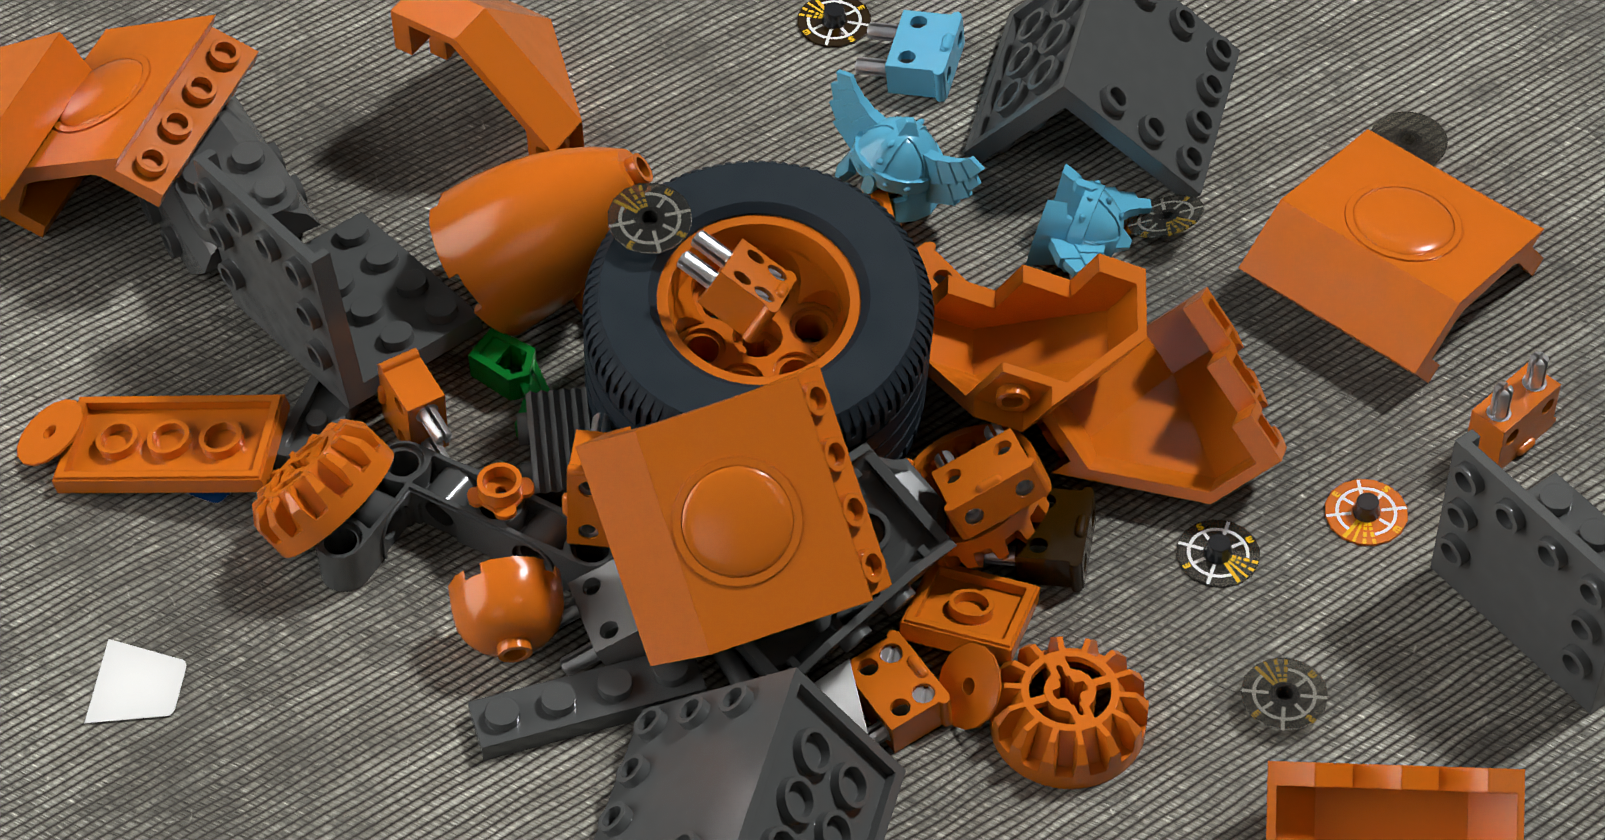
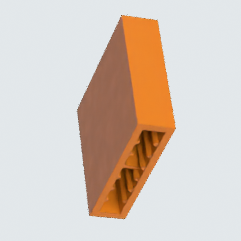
(34, 91)

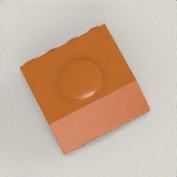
(133, 115)
(1389, 249)
(735, 519)

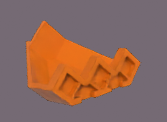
(509, 52)
(1034, 338)
(1172, 413)
(1393, 802)

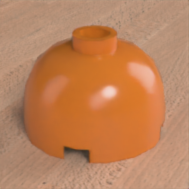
(508, 607)

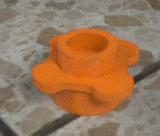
(500, 478)

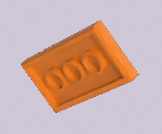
(173, 444)

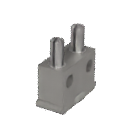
(606, 617)

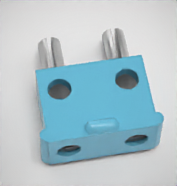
(921, 55)

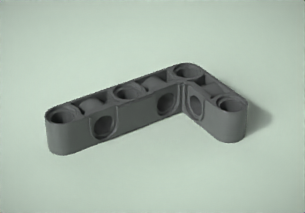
(434, 491)

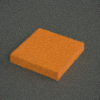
(970, 607)

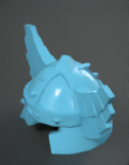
(897, 155)
(1083, 223)

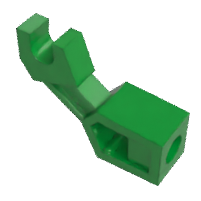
(490, 366)

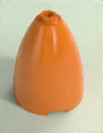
(531, 229)

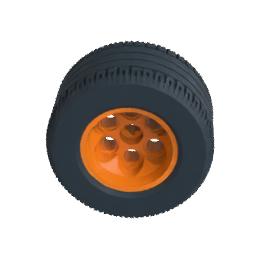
(854, 292)

